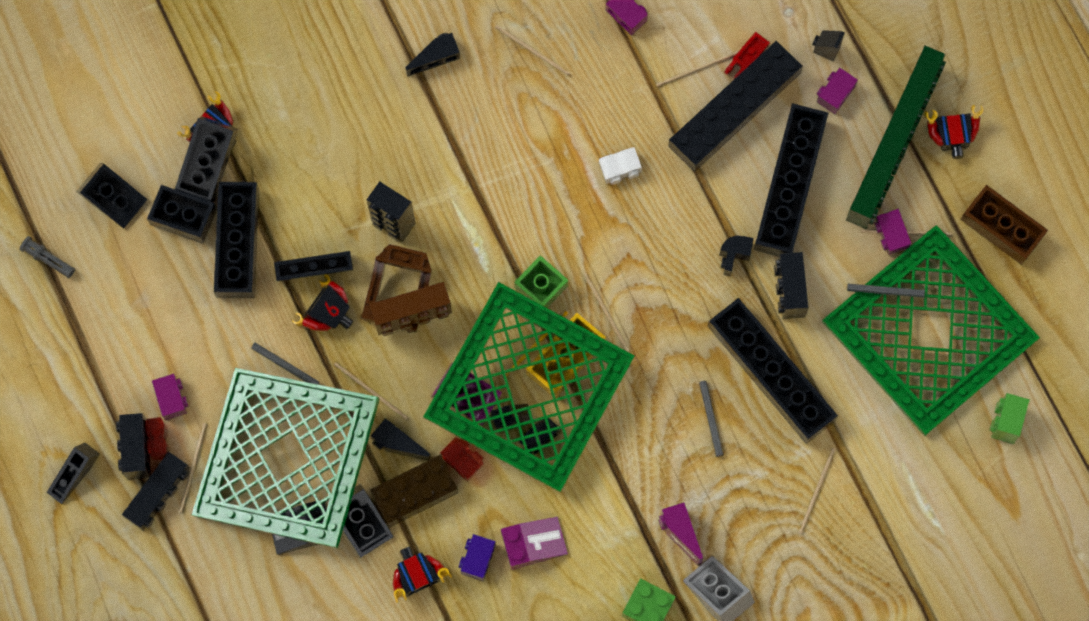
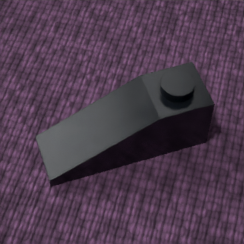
(436, 53)
(395, 441)
(73, 471)

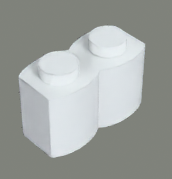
(620, 165)

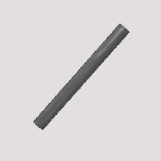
(885, 290)
(284, 364)
(711, 418)

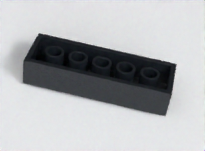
(236, 240)

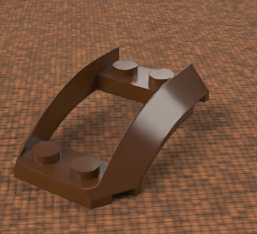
(401, 258)

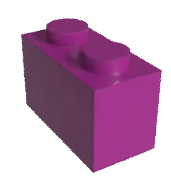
(627, 14)
(837, 90)
(892, 231)
(170, 397)

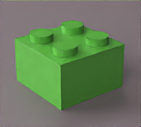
(541, 282)
(1009, 418)
(648, 603)

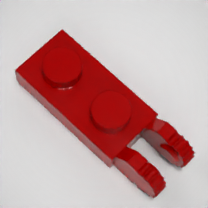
(748, 53)

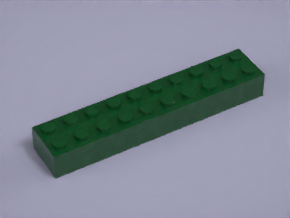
(897, 138)

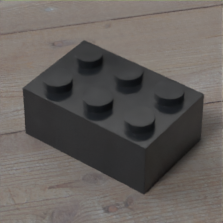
(182, 214)
(791, 285)
(133, 446)

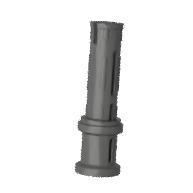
(40, 251)

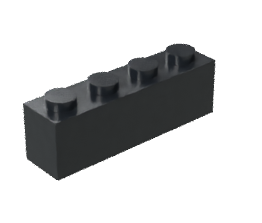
(313, 266)
(156, 491)

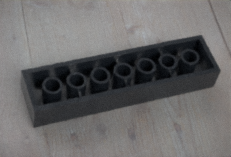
(735, 106)
(791, 180)
(772, 370)

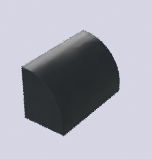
(544, 438)

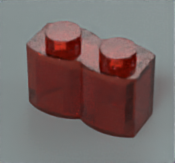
(157, 434)
(462, 458)

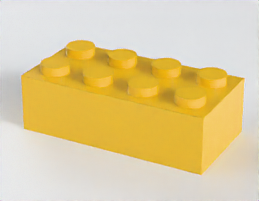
(537, 371)

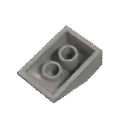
(719, 590)

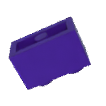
(477, 557)

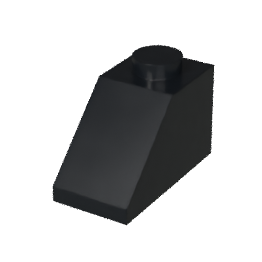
(828, 44)
(510, 419)

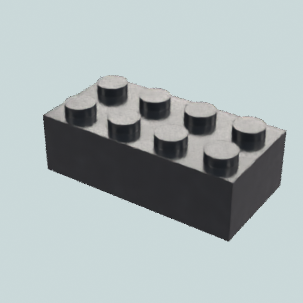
(206, 159)
(391, 212)

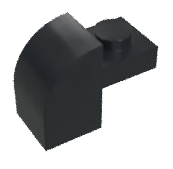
(735, 247)

